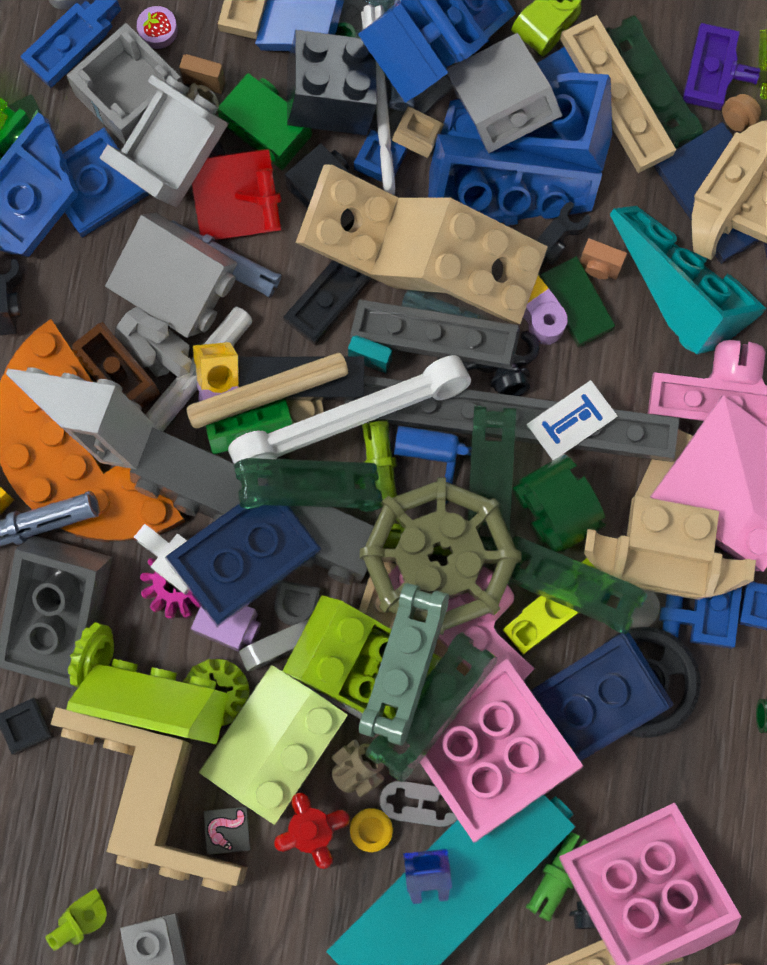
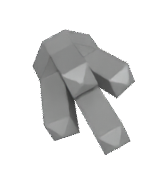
(153, 343)

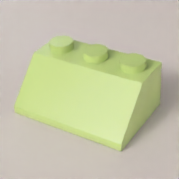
(273, 744)

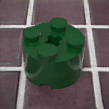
(560, 504)

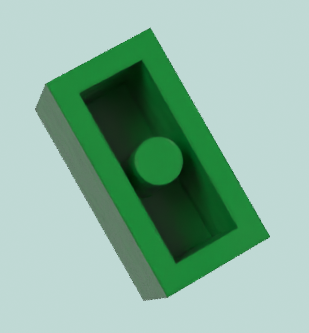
(260, 120)

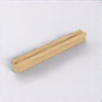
(267, 390)

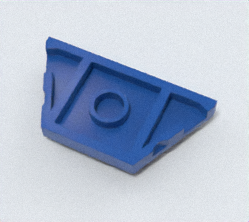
(33, 188)

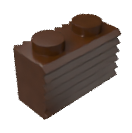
(109, 360)

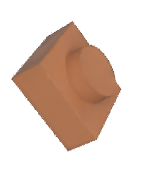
(602, 260)

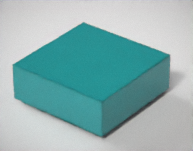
(375, 355)

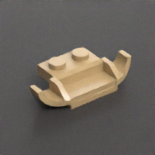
(733, 193)
(669, 551)

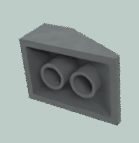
(48, 604)

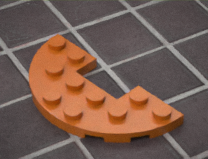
(52, 466)

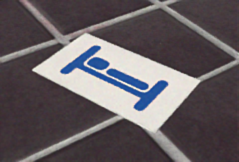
(572, 420)

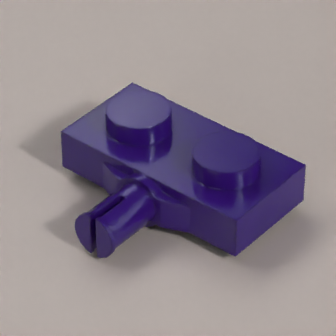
(715, 67)

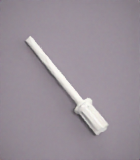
(368, 16)

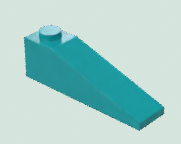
(689, 295)

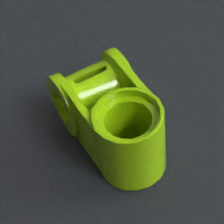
(544, 21)

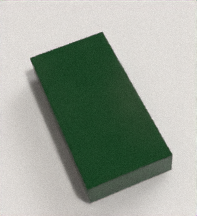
(575, 293)

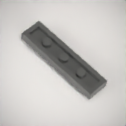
(437, 333)

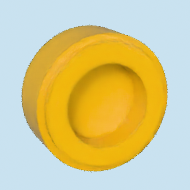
(371, 830)

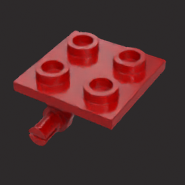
(237, 195)

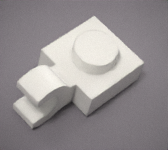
(159, 547)

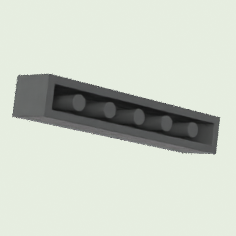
(209, 486)

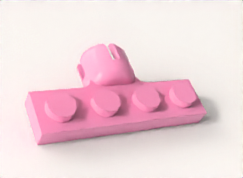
(696, 397)
(481, 628)

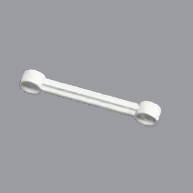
(439, 380)

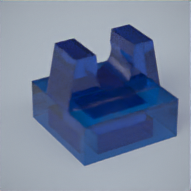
(427, 872)

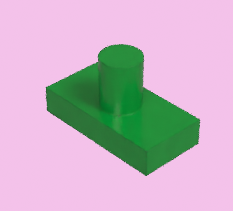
(263, 418)

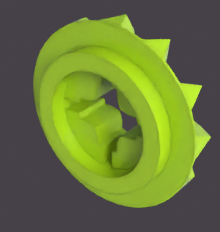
(93, 648)
(227, 676)

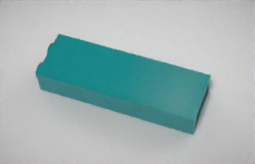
(481, 878)

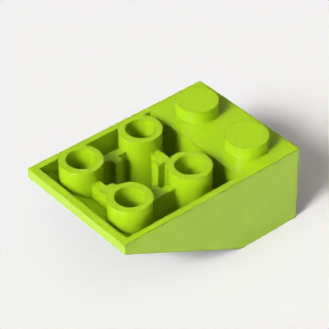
(342, 654)

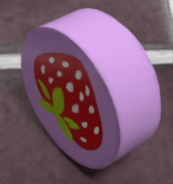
(157, 27)

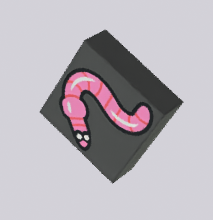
(227, 830)

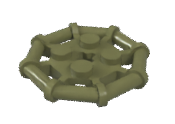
(450, 533)

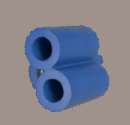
(430, 446)

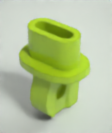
(79, 919)

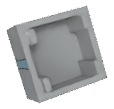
(116, 83)

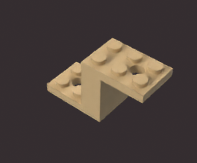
(422, 244)
(149, 800)

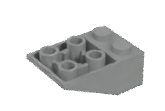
(91, 413)

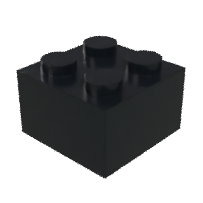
(330, 83)

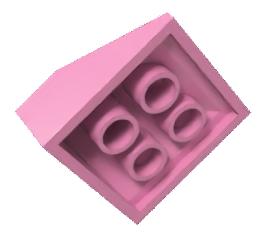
(727, 473)
(498, 754)
(651, 890)

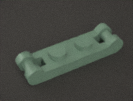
(404, 664)

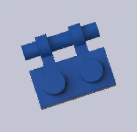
(712, 621)

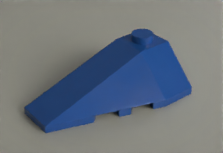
(576, 137)
(508, 181)

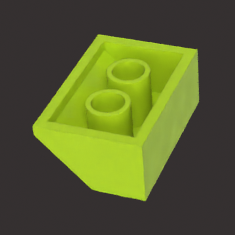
(152, 700)

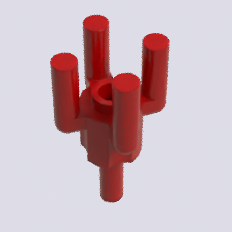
(311, 830)

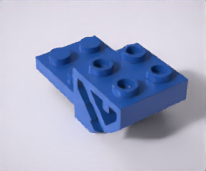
(424, 37)

